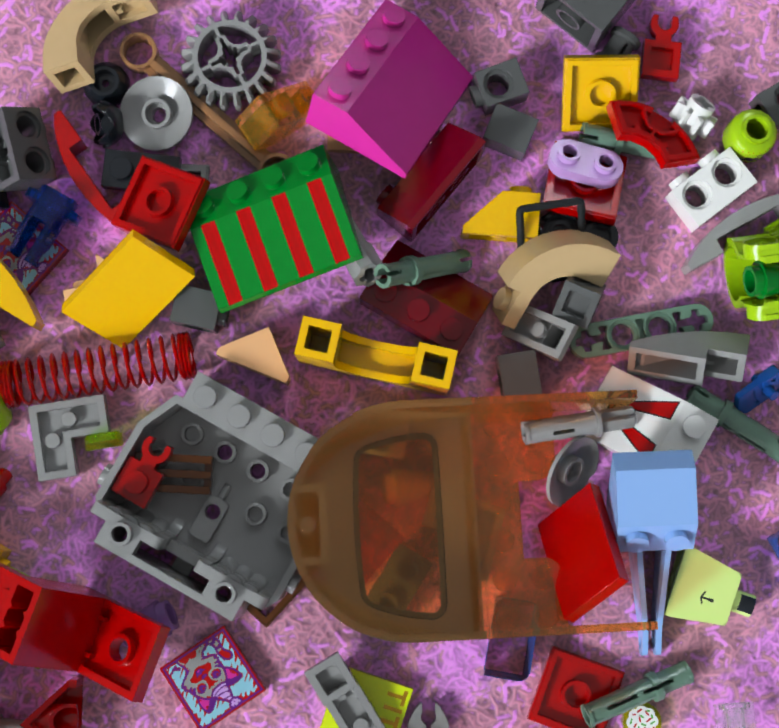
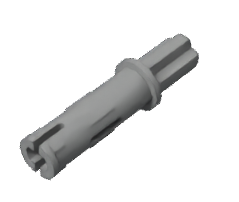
(578, 424)

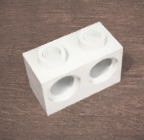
(713, 194)

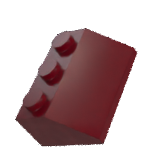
(430, 181)
(436, 310)

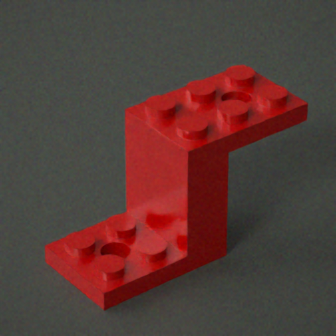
(77, 631)

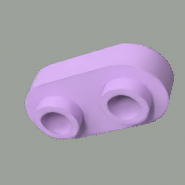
(585, 164)

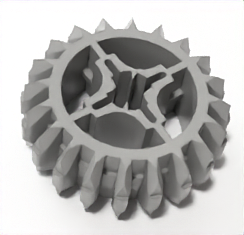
(243, 53)

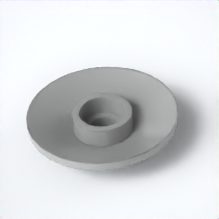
(140, 107)
(571, 469)

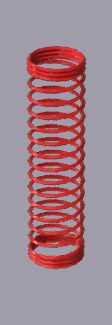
(11, 370)

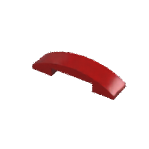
(70, 146)

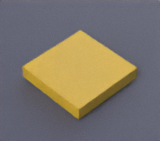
(594, 82)

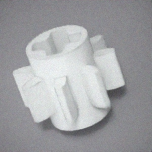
(694, 115)

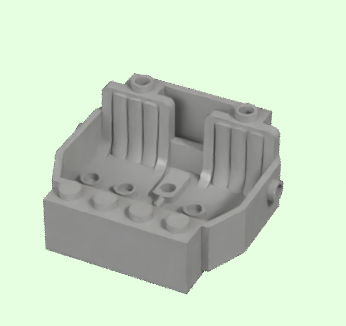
(249, 539)

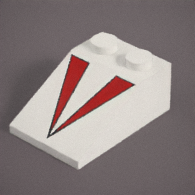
(661, 417)

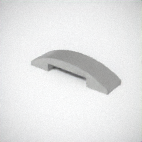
(709, 248)
(342, 694)

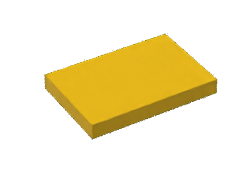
(128, 289)

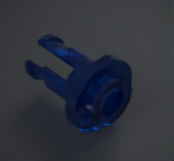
(50, 209)

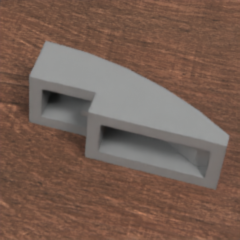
(690, 356)

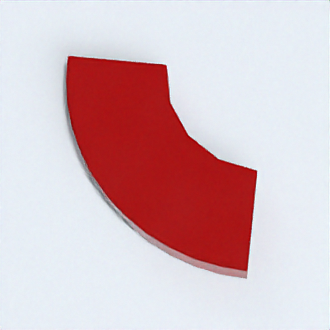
(643, 126)

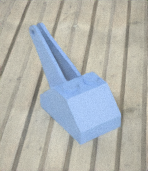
(652, 510)

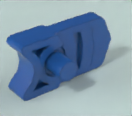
(762, 387)

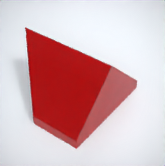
(61, 709)

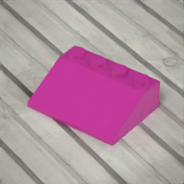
(389, 90)

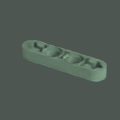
(639, 328)

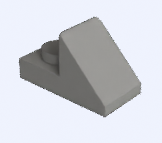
(542, 333)

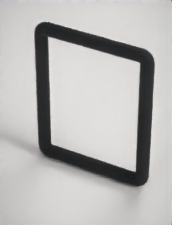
(549, 205)

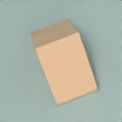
(257, 353)

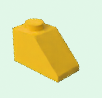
(498, 217)

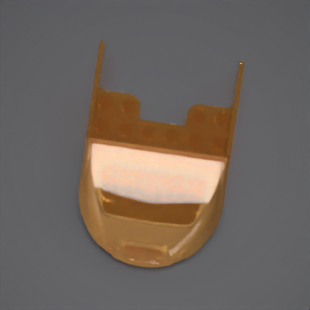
(416, 520)

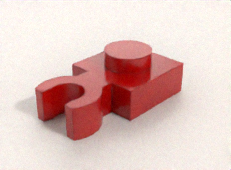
(660, 55)
(139, 478)

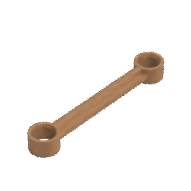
(212, 116)

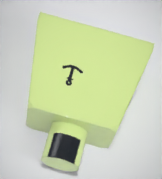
(705, 590)

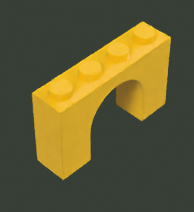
(332, 348)

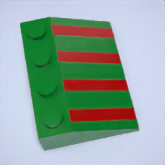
(274, 229)

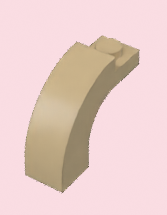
(78, 33)
(548, 258)

